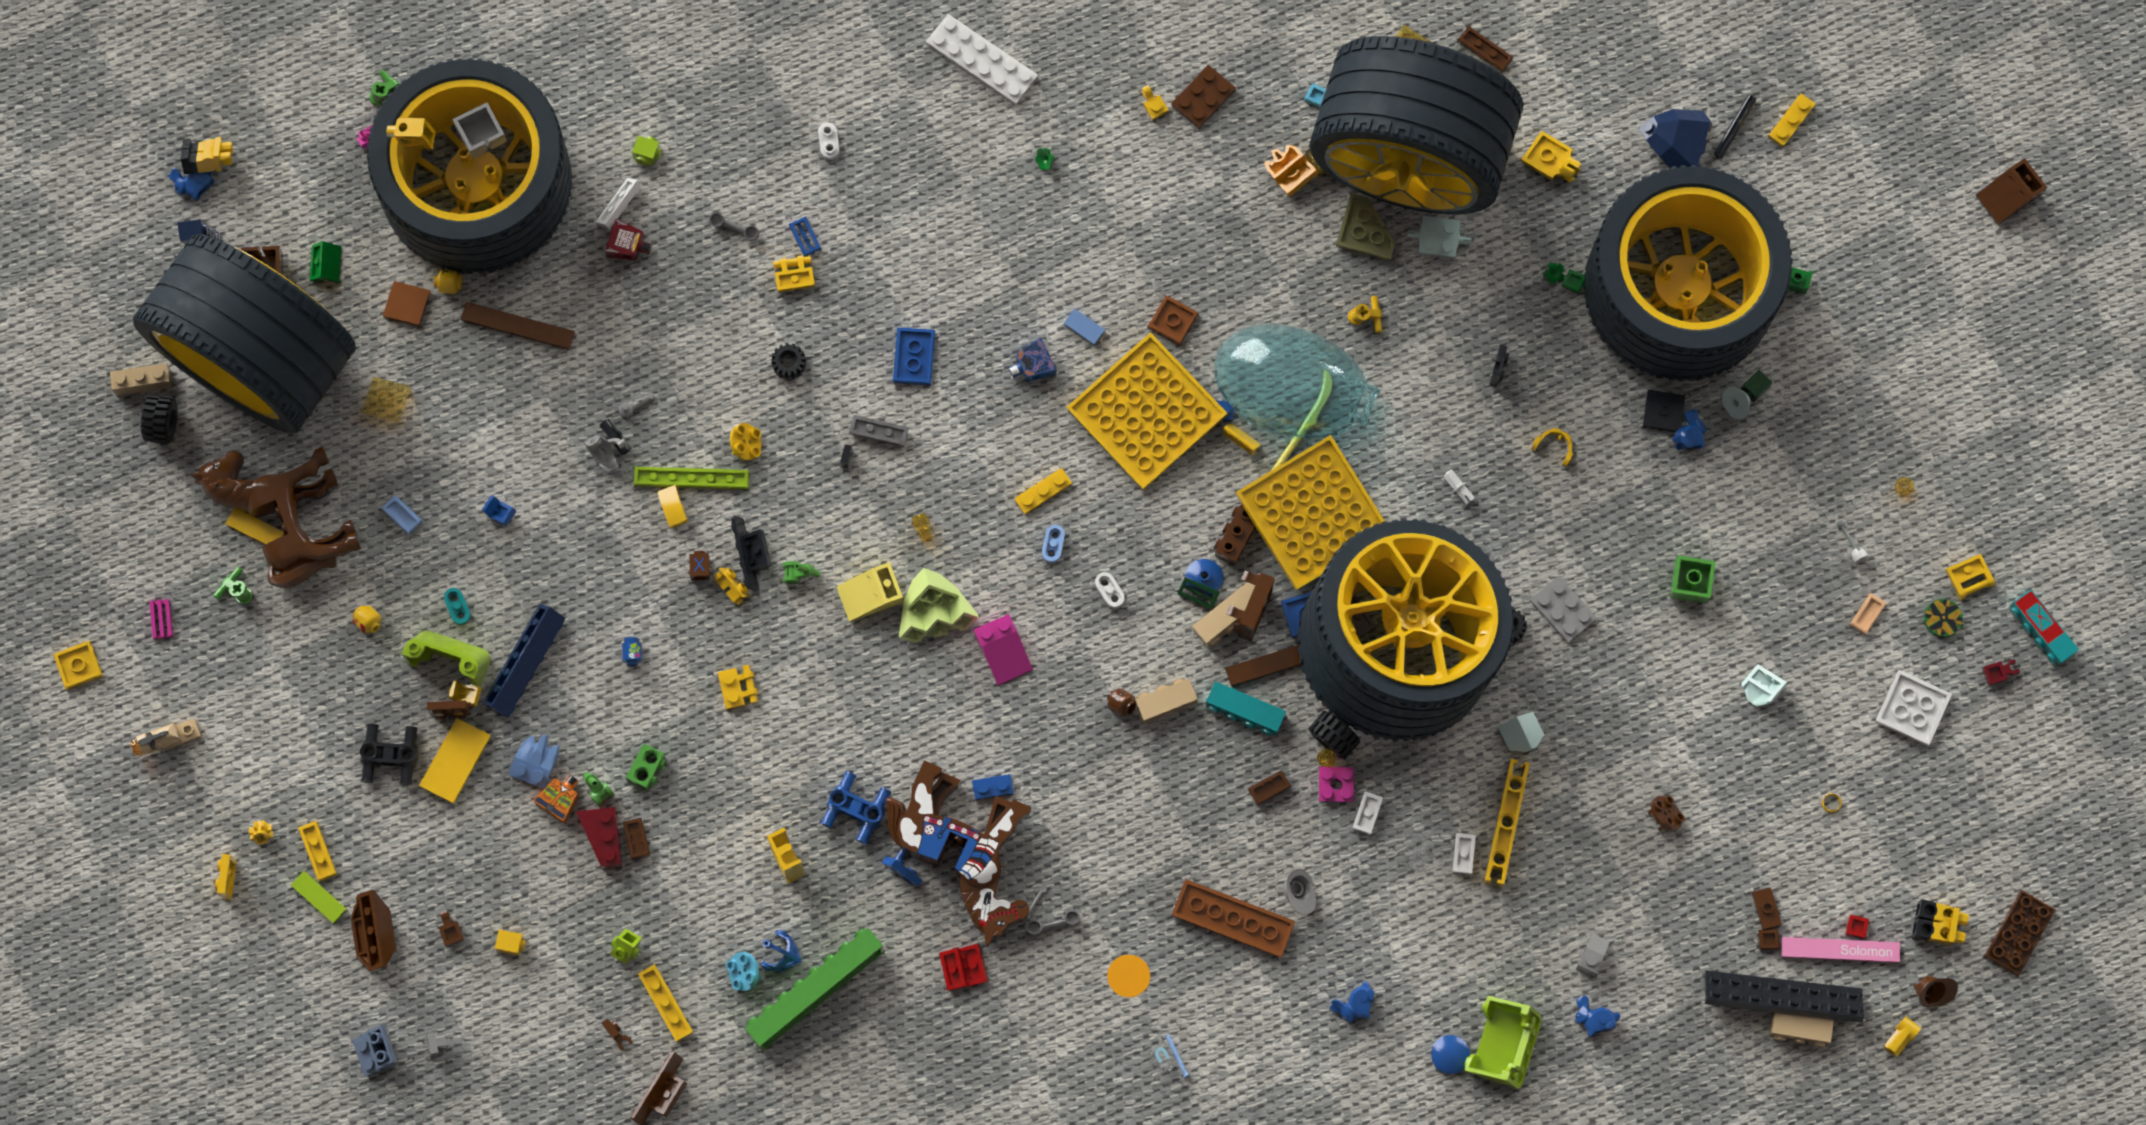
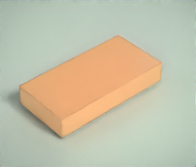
(1868, 614)

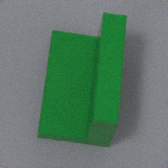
(325, 262)

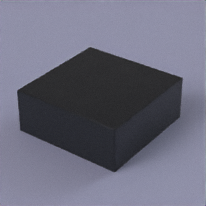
(846, 456)

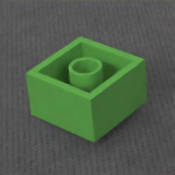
(1692, 579)

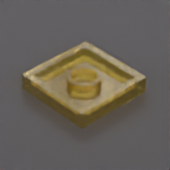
(386, 399)

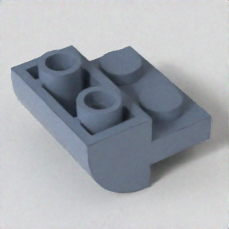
(375, 1051)

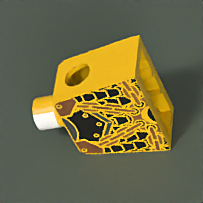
(413, 132)

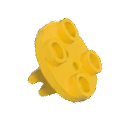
(743, 449)

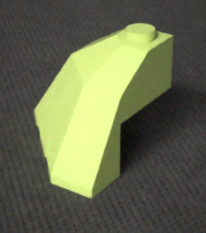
(934, 608)

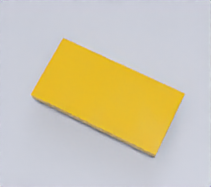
(455, 760)

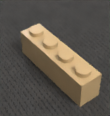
(1217, 623)

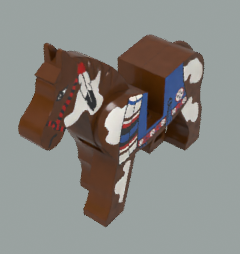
(927, 835)

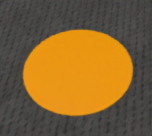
(1128, 976)

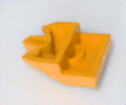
(1290, 169)

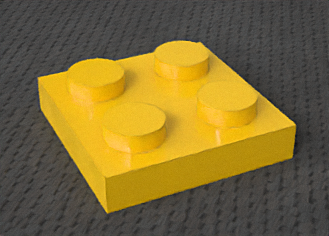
(225, 883)

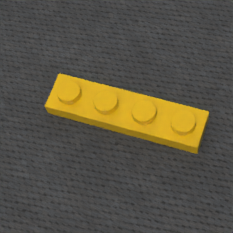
(665, 1003)

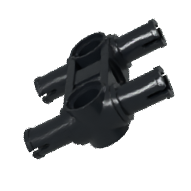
(389, 754)

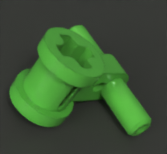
(381, 90)
(796, 570)
(236, 588)
(599, 791)

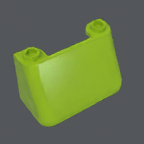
(473, 659)
(1505, 1042)

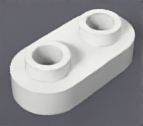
(828, 140)
(1110, 590)

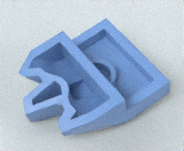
(535, 761)

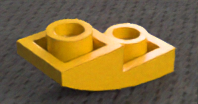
(672, 506)

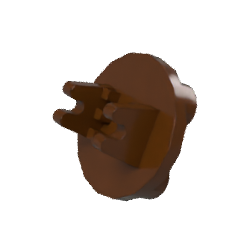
(1666, 813)

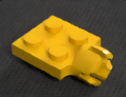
(1551, 158)

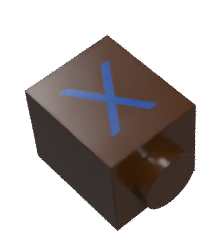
(699, 566)

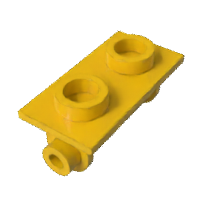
(728, 579)

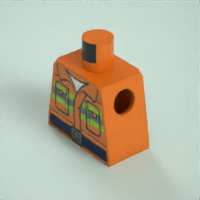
(559, 798)

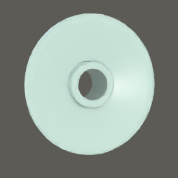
(1736, 402)

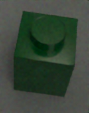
(1756, 385)

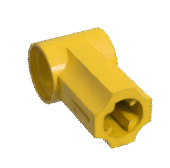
(1905, 1032)

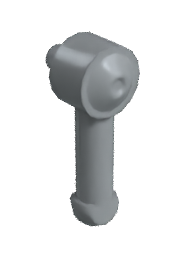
(626, 409)

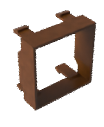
(1254, 610)

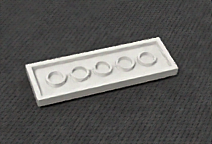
(982, 59)

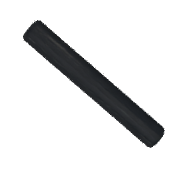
(1735, 126)

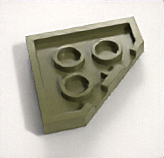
(1364, 230)

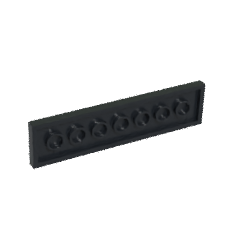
(1784, 996)

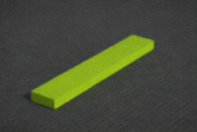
(691, 478)

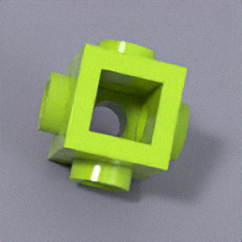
(625, 946)

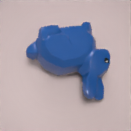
(193, 185)
(1691, 435)
(1358, 1004)
(1595, 1020)

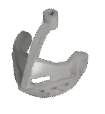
(606, 461)

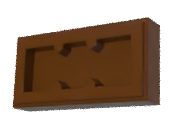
(1269, 788)
(636, 838)
(1766, 908)

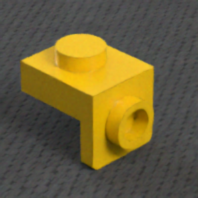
(466, 692)

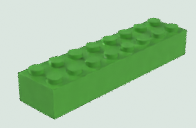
(814, 989)

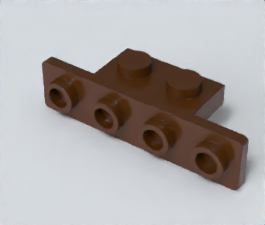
(662, 1092)

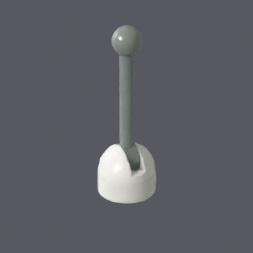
(1858, 553)

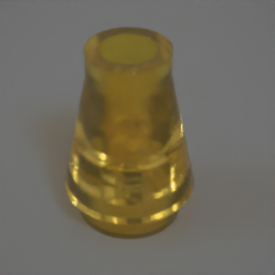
(922, 526)

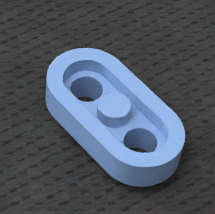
(1052, 544)

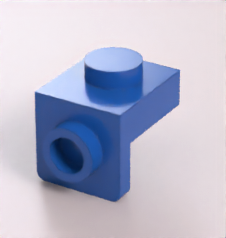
(498, 511)

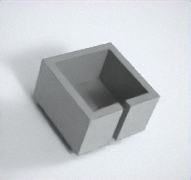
(479, 130)

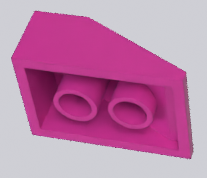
(1003, 649)

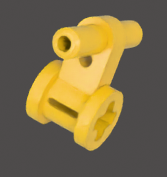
(1363, 312)

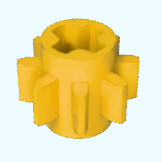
(260, 832)

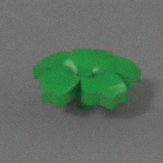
(1554, 273)

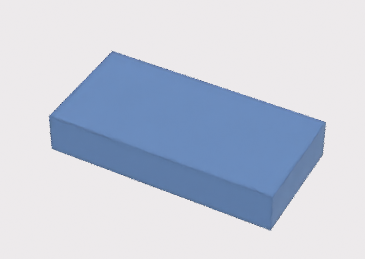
(1084, 327)

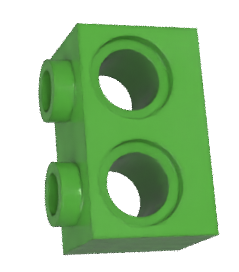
(641, 766)

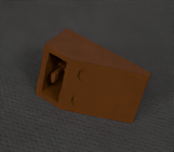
(2011, 191)

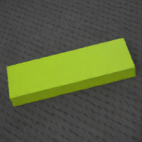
(318, 897)

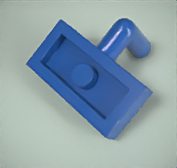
(896, 866)

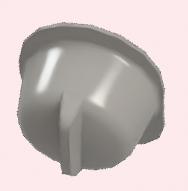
(1300, 891)

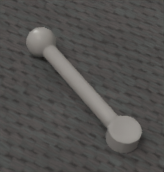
(1042, 889)

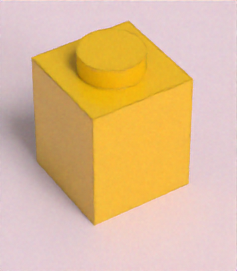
(510, 942)

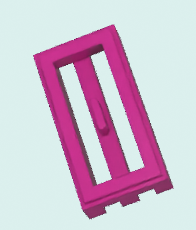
(159, 603)

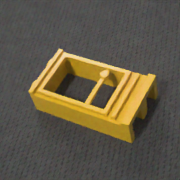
(785, 856)

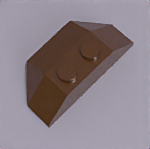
(372, 931)

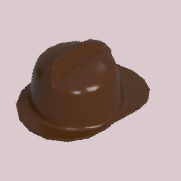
(1936, 991)

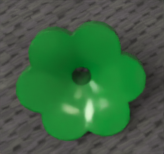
(1044, 158)

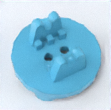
(743, 971)

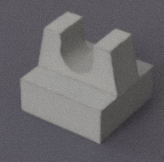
(435, 1044)

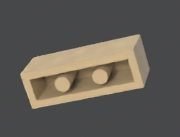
(141, 379)
(1165, 700)
(1801, 1029)

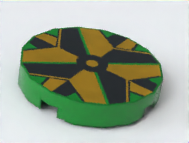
(1943, 618)

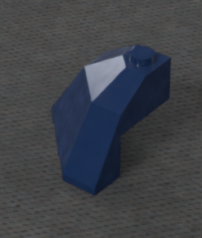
(1678, 136)

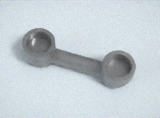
(718, 220)
(1070, 919)

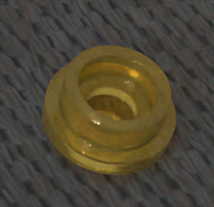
(1900, 490)
(1326, 757)

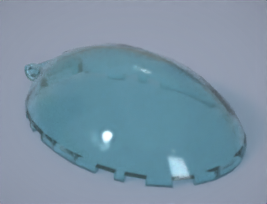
(1292, 381)

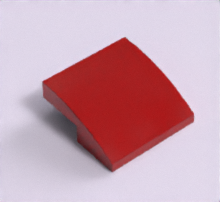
(963, 967)

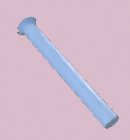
(1177, 1057)

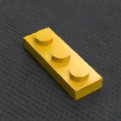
(1791, 120)
(1043, 491)

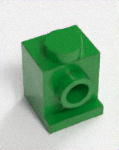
(1800, 285)

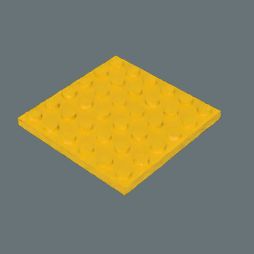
(1147, 411)
(1309, 509)

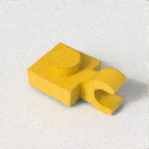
(1154, 105)

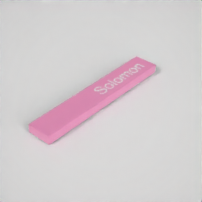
(1840, 949)

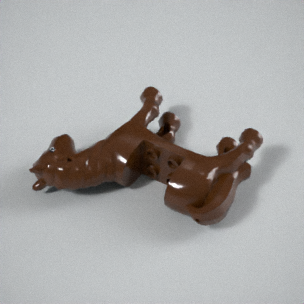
(295, 554)

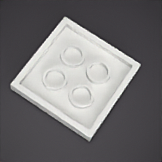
(1913, 708)

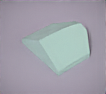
(1762, 686)
(1522, 733)

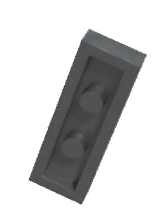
(879, 431)

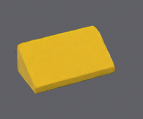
(1241, 438)

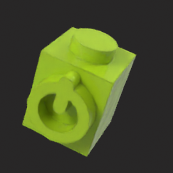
(646, 151)

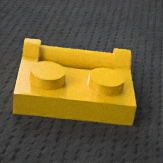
(1969, 570)

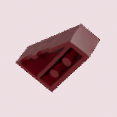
(603, 835)

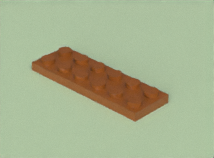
(1233, 918)

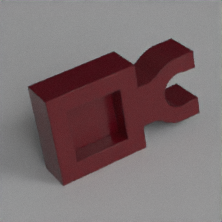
(1998, 672)

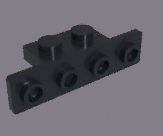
(752, 552)

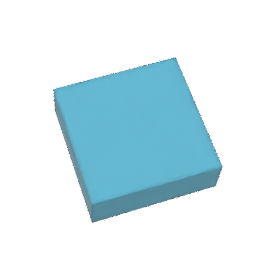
(1315, 95)

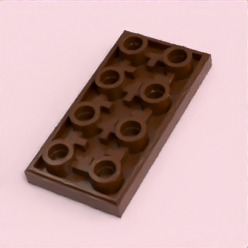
(2019, 933)

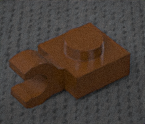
(450, 931)
(613, 1029)

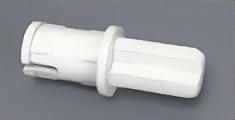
(1459, 487)

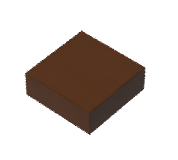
(1768, 939)

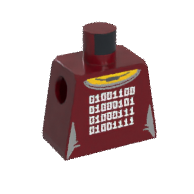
(626, 242)

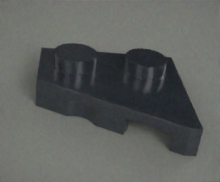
(1498, 373)

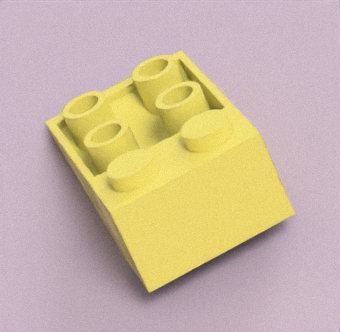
(870, 592)

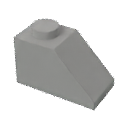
(1593, 955)

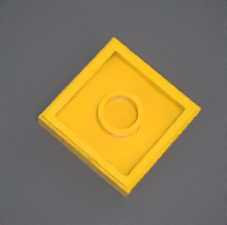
(78, 665)

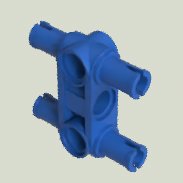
(855, 807)

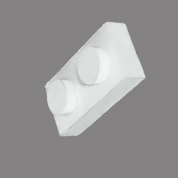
(1367, 813)
(1463, 853)

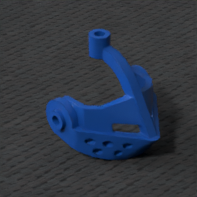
(791, 955)

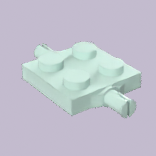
(1439, 237)

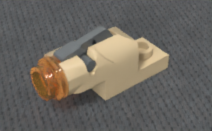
(165, 737)

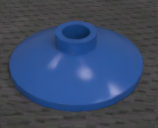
(1207, 566)

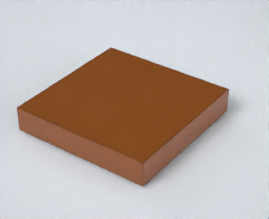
(406, 303)
(1173, 320)

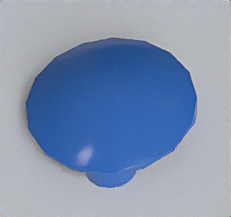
(1450, 1054)

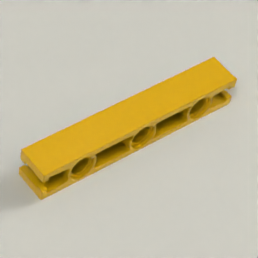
(1510, 810)

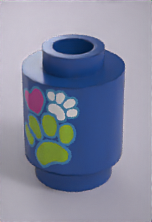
(631, 651)

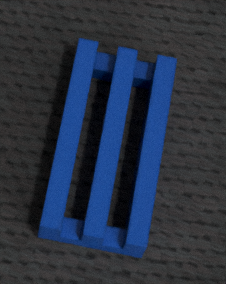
(811, 250)

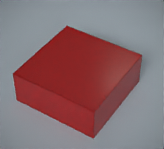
(1857, 926)

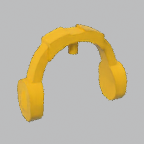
(1555, 431)

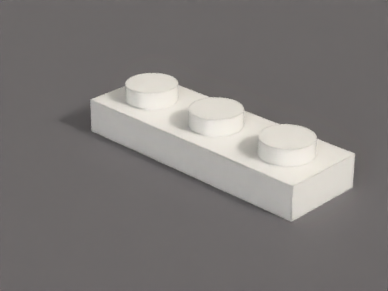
(618, 203)

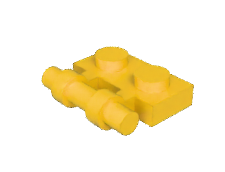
(794, 279)
(731, 687)

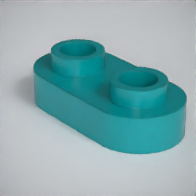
(457, 607)

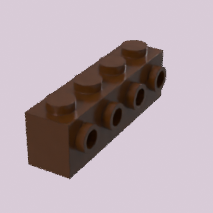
(1235, 536)

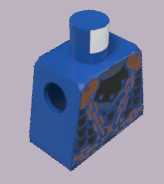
(1034, 362)

